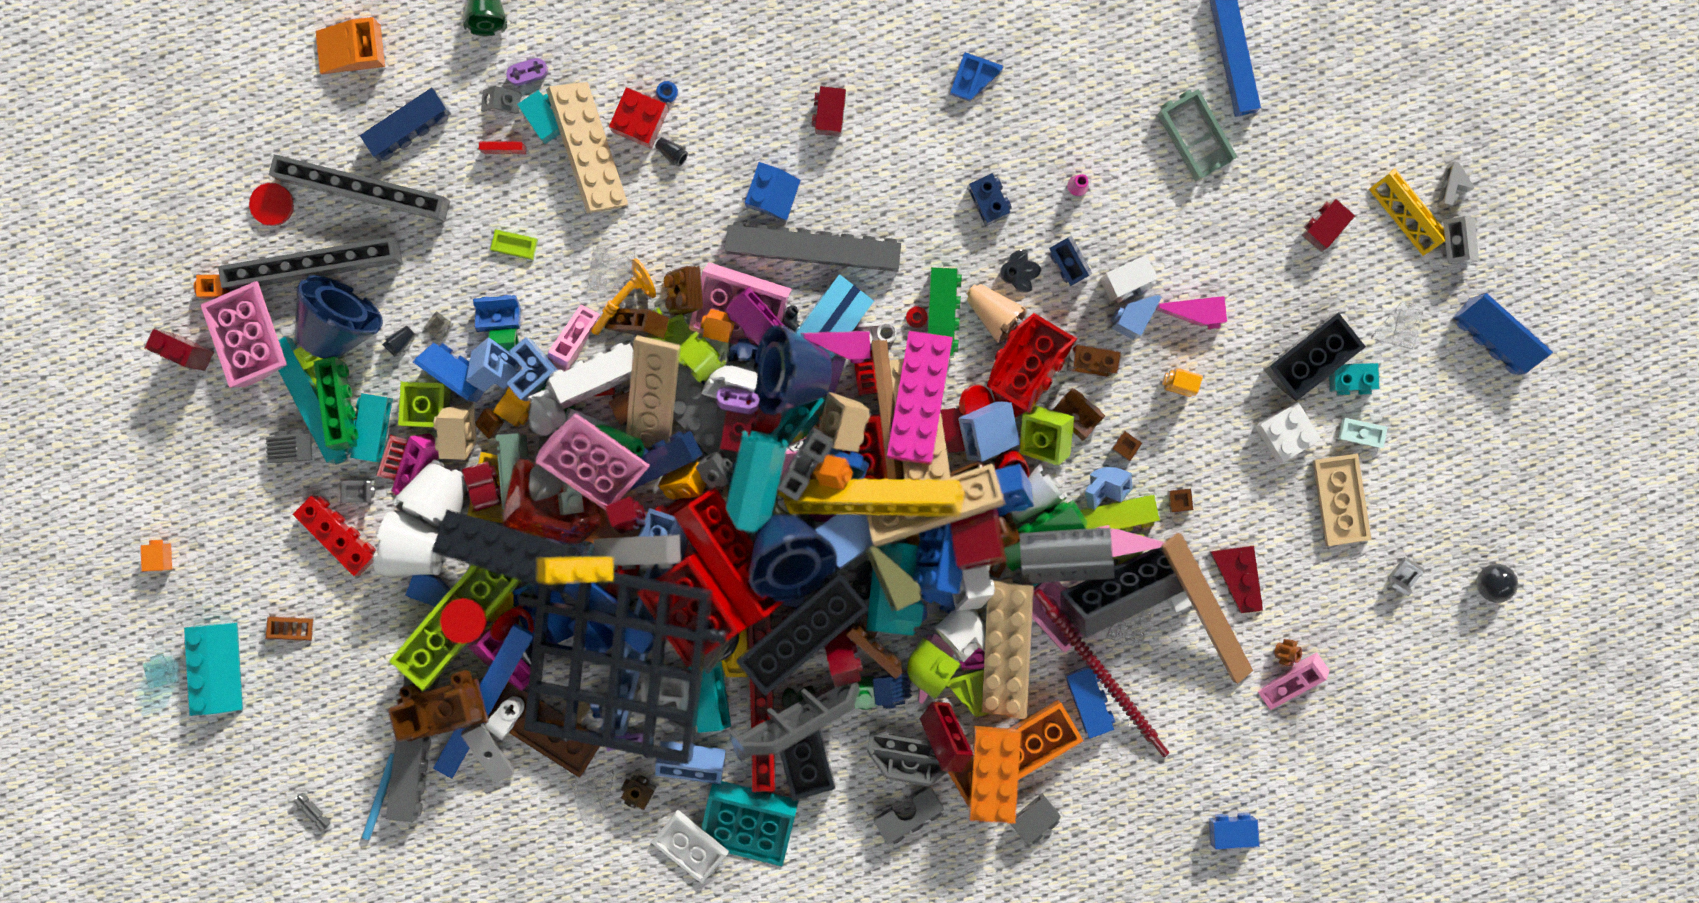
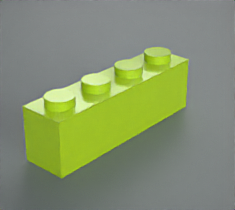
(1124, 514)

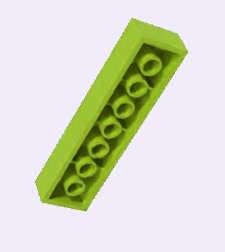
(428, 649)

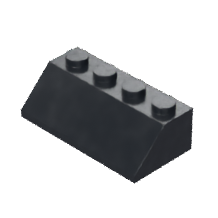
(1314, 357)

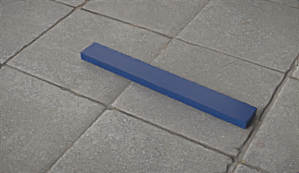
(491, 688)

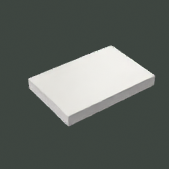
(689, 846)

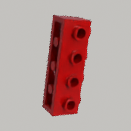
(335, 535)

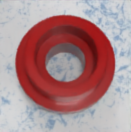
(916, 324)

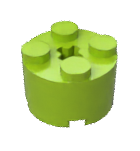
(700, 357)

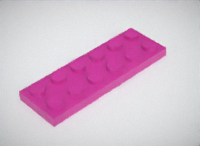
(920, 397)

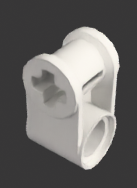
(875, 331)
(503, 719)

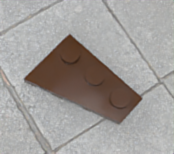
(875, 649)

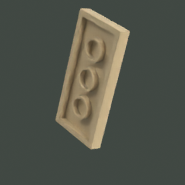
(1342, 499)

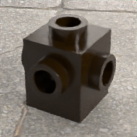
(644, 788)

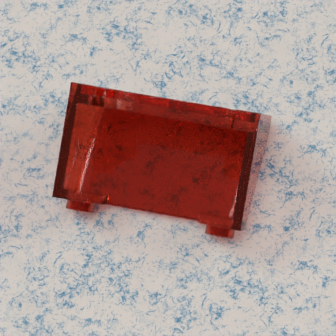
(543, 516)

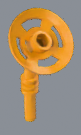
(639, 280)

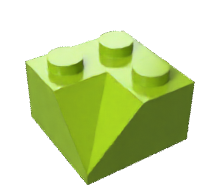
(422, 403)
(1046, 435)

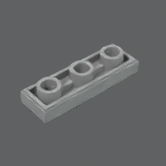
(487, 752)

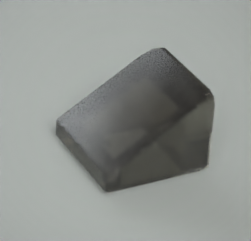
(438, 326)

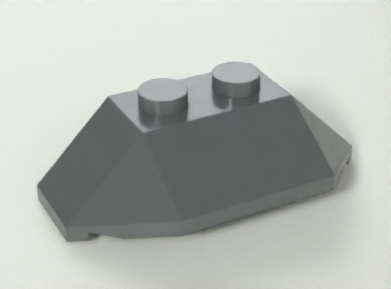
(905, 759)

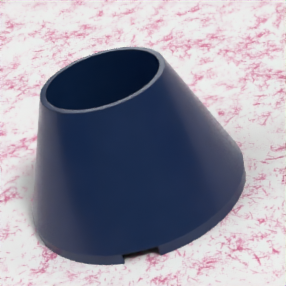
(332, 317)
(790, 371)
(789, 559)

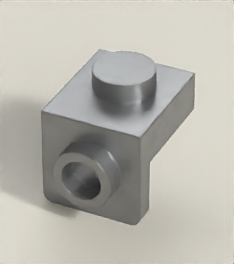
(356, 491)
(1405, 576)

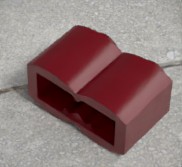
(483, 485)

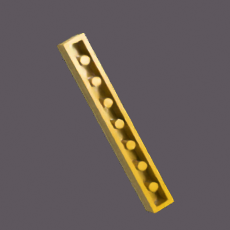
(881, 498)

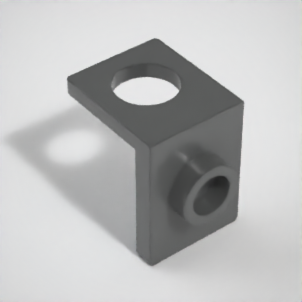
(501, 99)

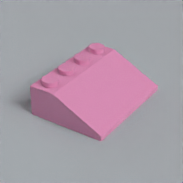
(723, 285)
(244, 336)
(590, 461)

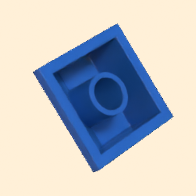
(772, 191)

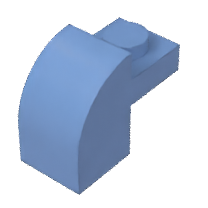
(1109, 483)

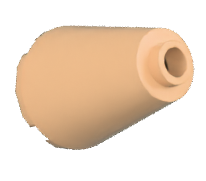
(995, 311)

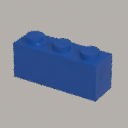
(1090, 702)

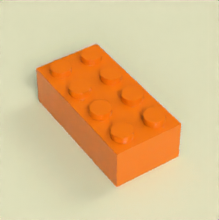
(994, 774)

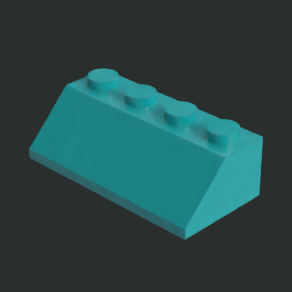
(213, 668)

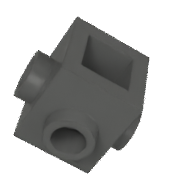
(715, 469)

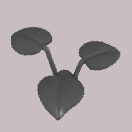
(544, 418)

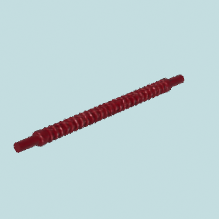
(1146, 729)

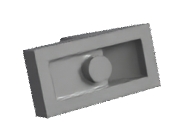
(1454, 179)

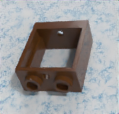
(1098, 360)

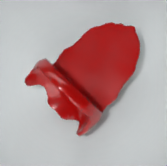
(505, 622)

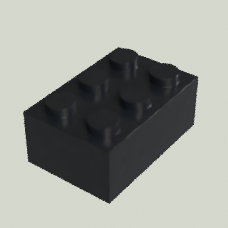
(808, 767)

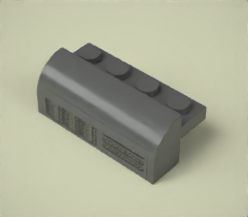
(1066, 555)

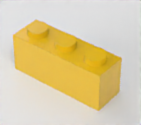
(574, 569)

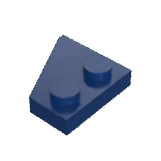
(974, 76)

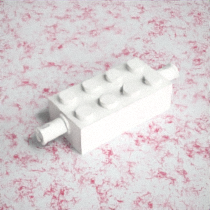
(589, 378)

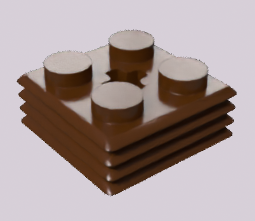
(684, 290)

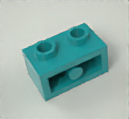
(1355, 377)

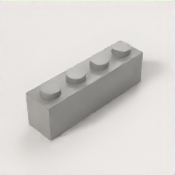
(640, 550)

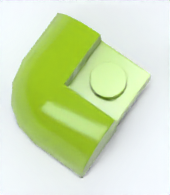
(930, 668)

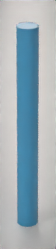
(383, 786)

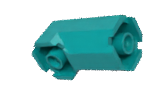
(755, 480)
(880, 615)

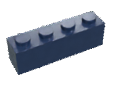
(405, 124)
(668, 456)

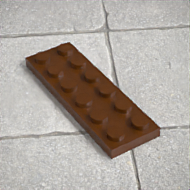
(568, 754)

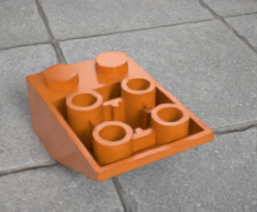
(350, 46)

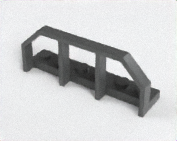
(796, 721)

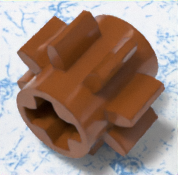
(1288, 652)

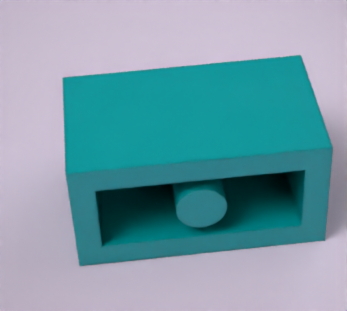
(540, 116)

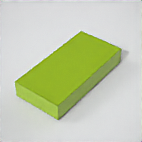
(514, 244)

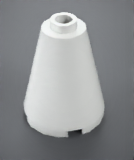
(1045, 493)

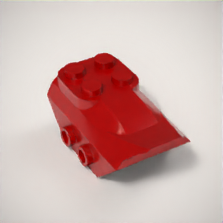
(1029, 363)

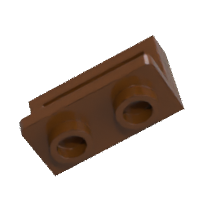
(1084, 412)

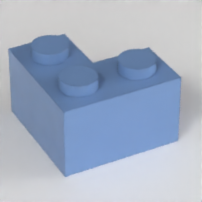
(491, 365)
(535, 369)

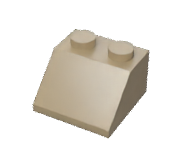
(844, 422)
(455, 431)

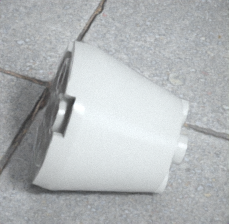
(432, 494)
(406, 547)

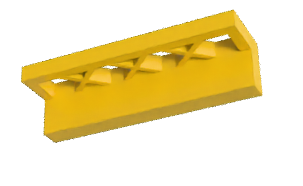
(1412, 204)

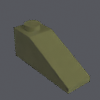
(896, 584)

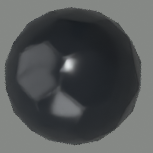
(1497, 583)

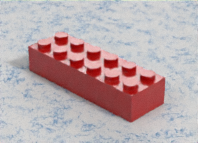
(725, 552)

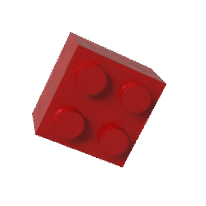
(638, 118)

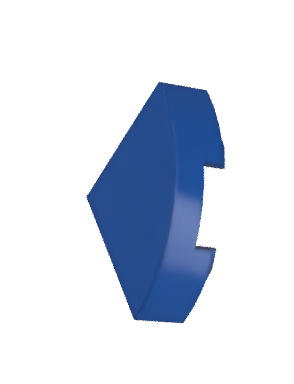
(597, 711)

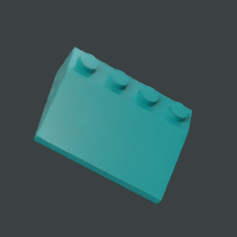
(750, 822)

